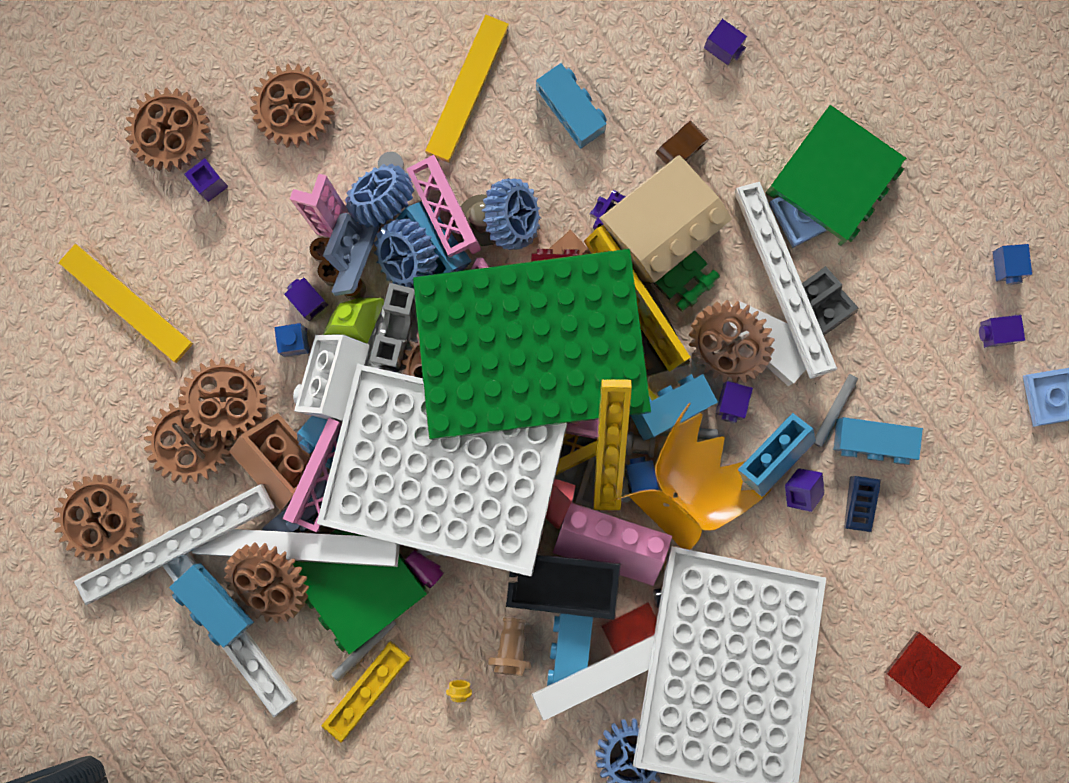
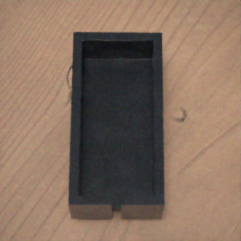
(567, 587)

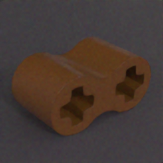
(683, 143)
(330, 280)

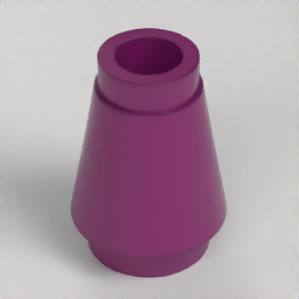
(424, 569)

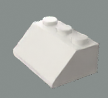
(330, 376)

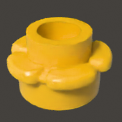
(459, 691)

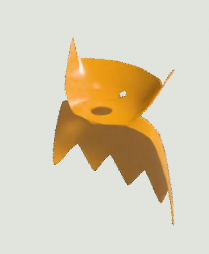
(705, 491)

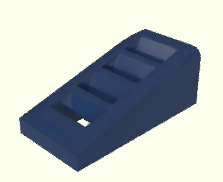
(853, 492)

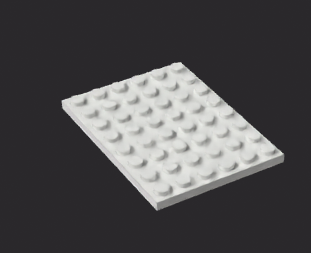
(447, 496)
(730, 670)

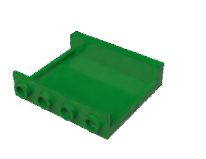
(838, 174)
(359, 598)

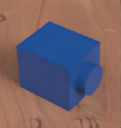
(1012, 263)
(292, 340)
(641, 475)

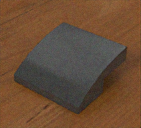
(828, 300)

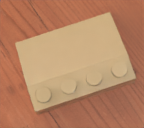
(665, 219)

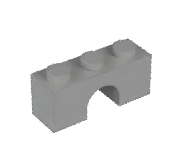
(398, 319)

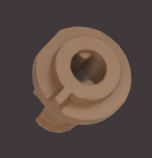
(510, 652)

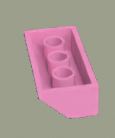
(610, 539)

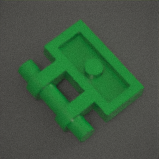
(675, 280)

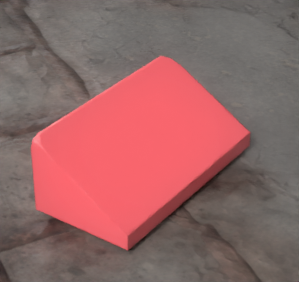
(559, 502)

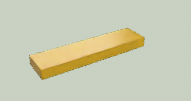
(365, 691)

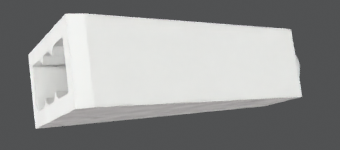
(786, 359)

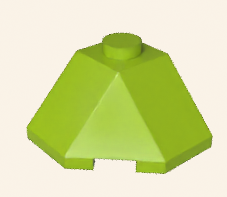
(355, 318)

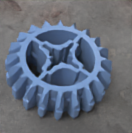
(379, 195)
(511, 214)
(405, 252)
(621, 761)

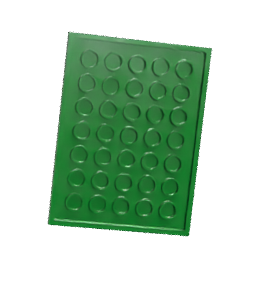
(528, 343)

